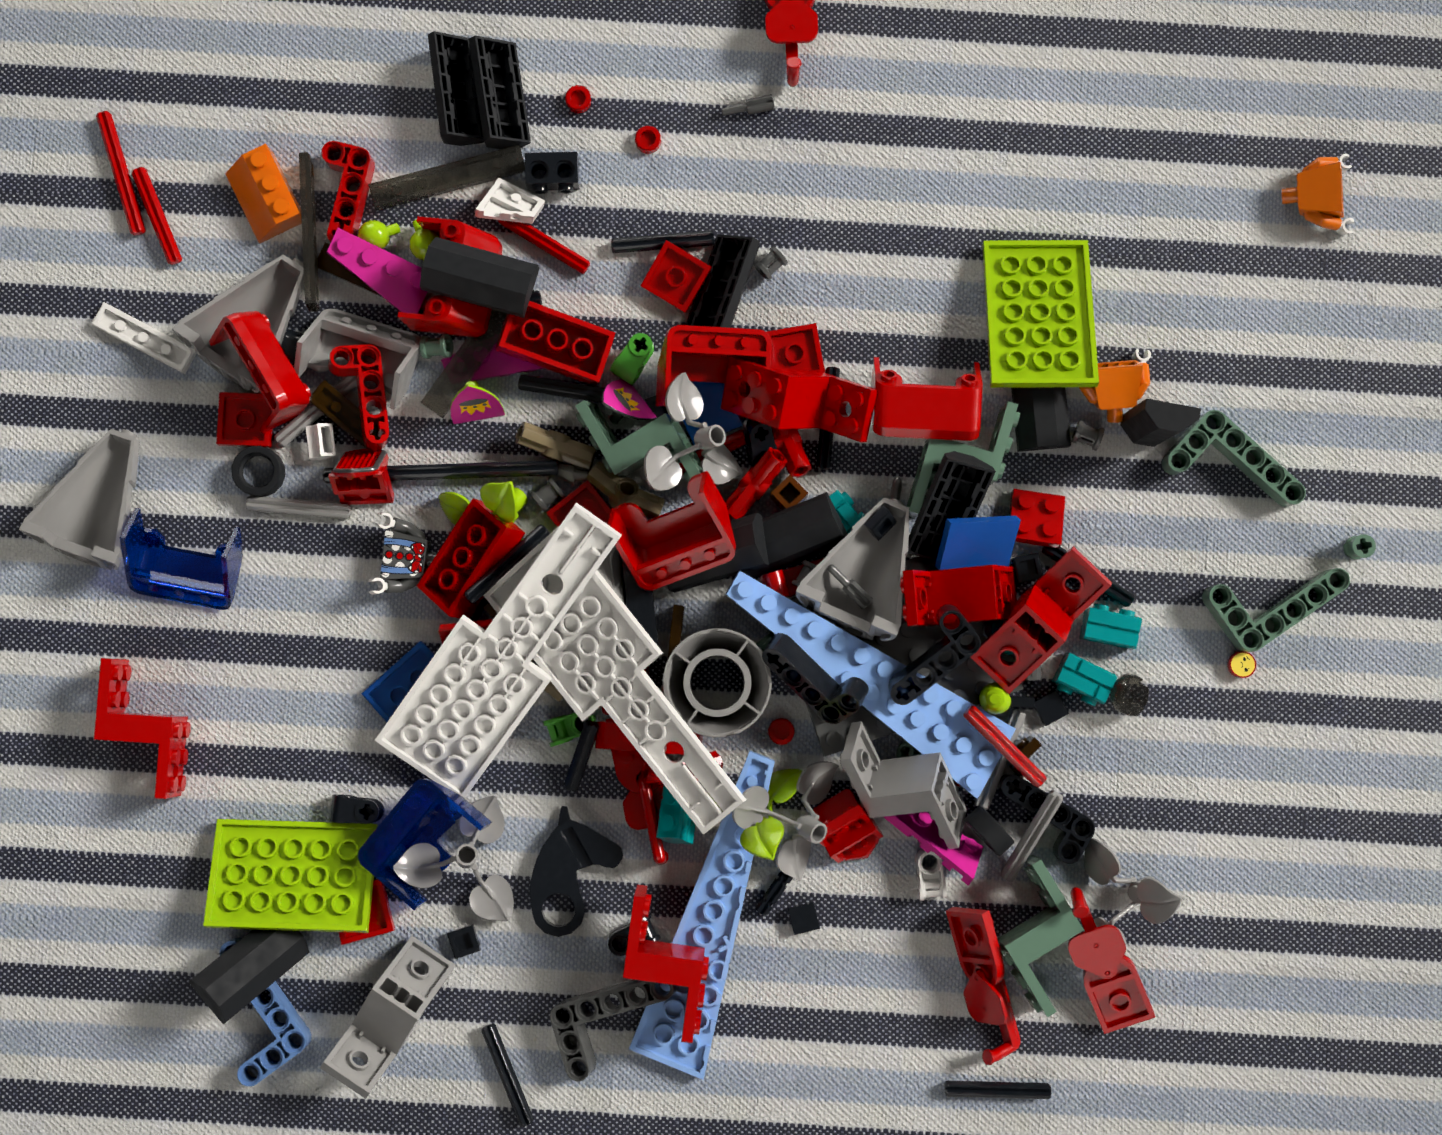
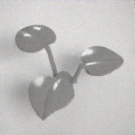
(685, 403)
(793, 853)
(422, 869)
(1156, 899)

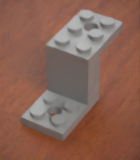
(903, 785)
(388, 1017)

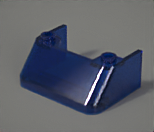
(179, 573)
(403, 827)

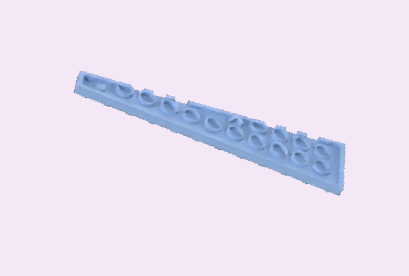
(928, 723)
(707, 923)

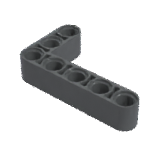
(603, 1008)

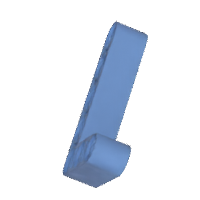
(281, 1031)

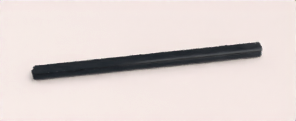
(467, 470)

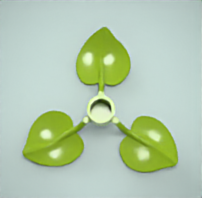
(498, 497)
(765, 836)

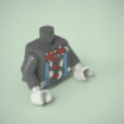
(404, 556)

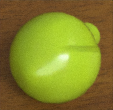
(377, 232)
(421, 240)
(994, 699)

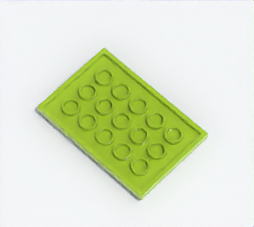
(1039, 314)
(289, 876)

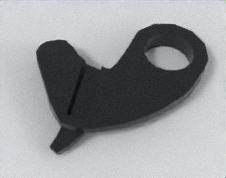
(556, 867)

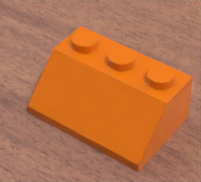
(264, 193)

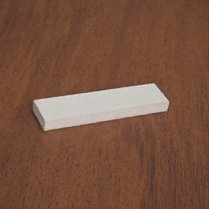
(144, 338)

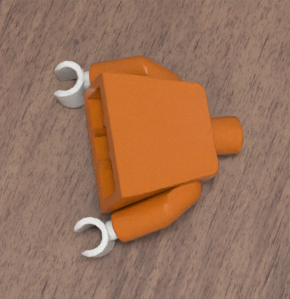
(1321, 193)
(1119, 385)

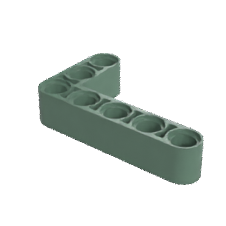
(1236, 455)
(1277, 613)

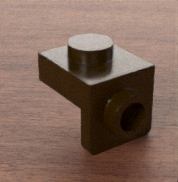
(1028, 747)

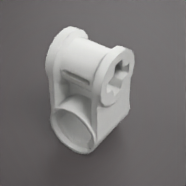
(929, 879)

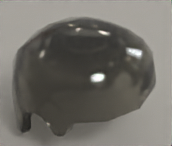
(1129, 695)

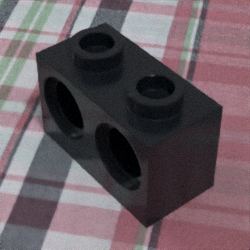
(553, 164)

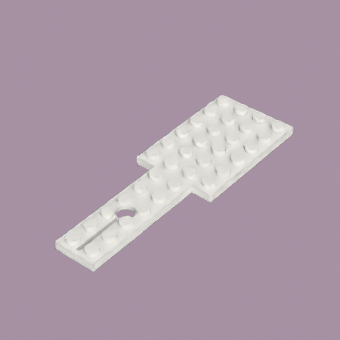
(600, 661)
(485, 678)

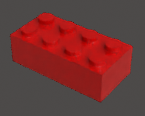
(557, 343)
(467, 555)

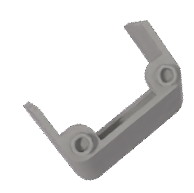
(338, 328)

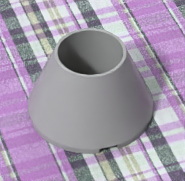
(755, 673)

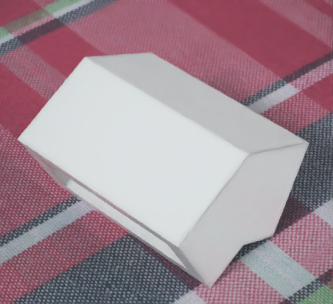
(320, 441)

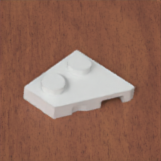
(509, 203)

